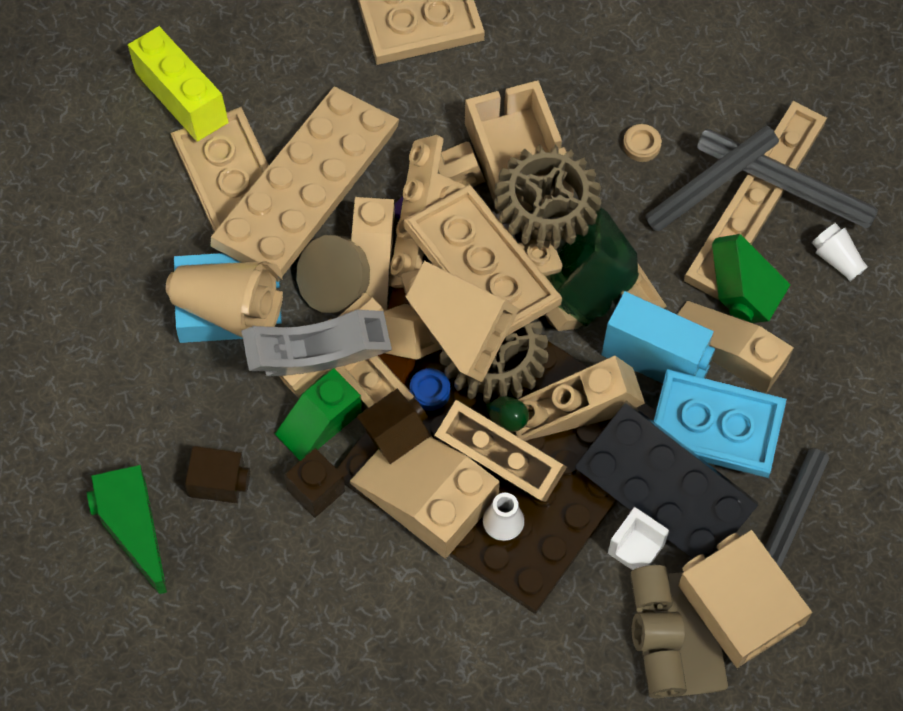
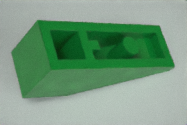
(126, 513)

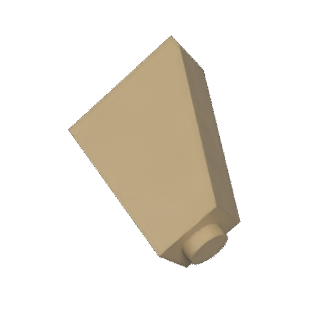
(461, 317)

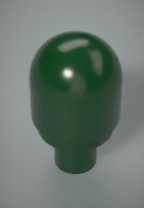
(508, 413)

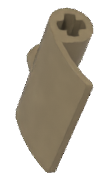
(674, 641)

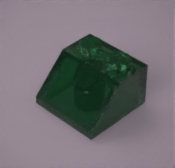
(595, 270)

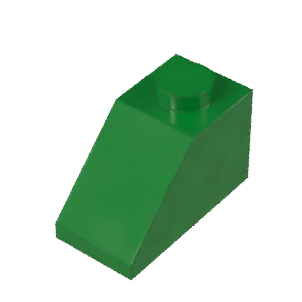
(746, 280)
(319, 414)

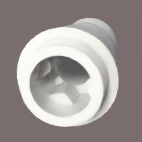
(839, 251)
(503, 518)

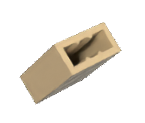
(743, 597)

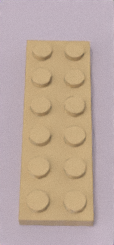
(305, 181)

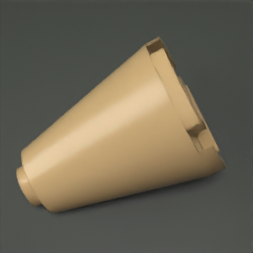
(228, 293)

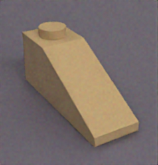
(374, 234)
(742, 346)

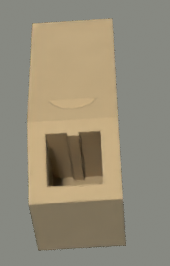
(581, 399)

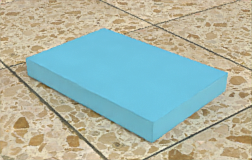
(721, 421)

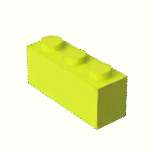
(178, 83)

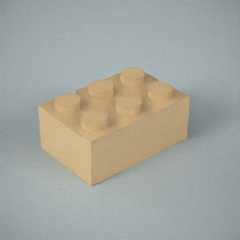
(499, 138)

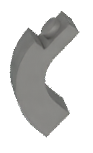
(317, 346)

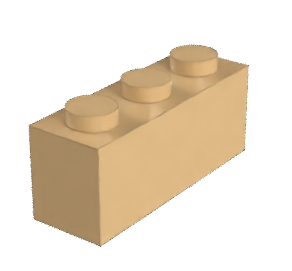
(500, 451)

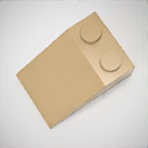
(430, 492)

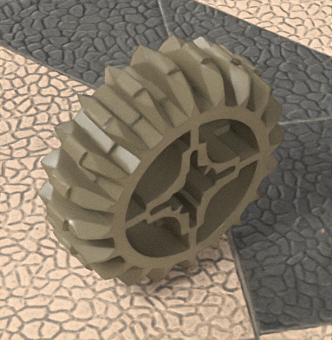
(524, 179)
(498, 382)

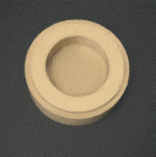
(642, 142)

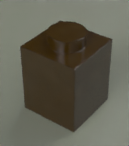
(395, 425)
(216, 475)
(315, 482)

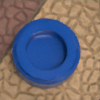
(430, 389)

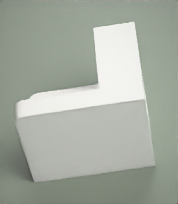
(638, 540)

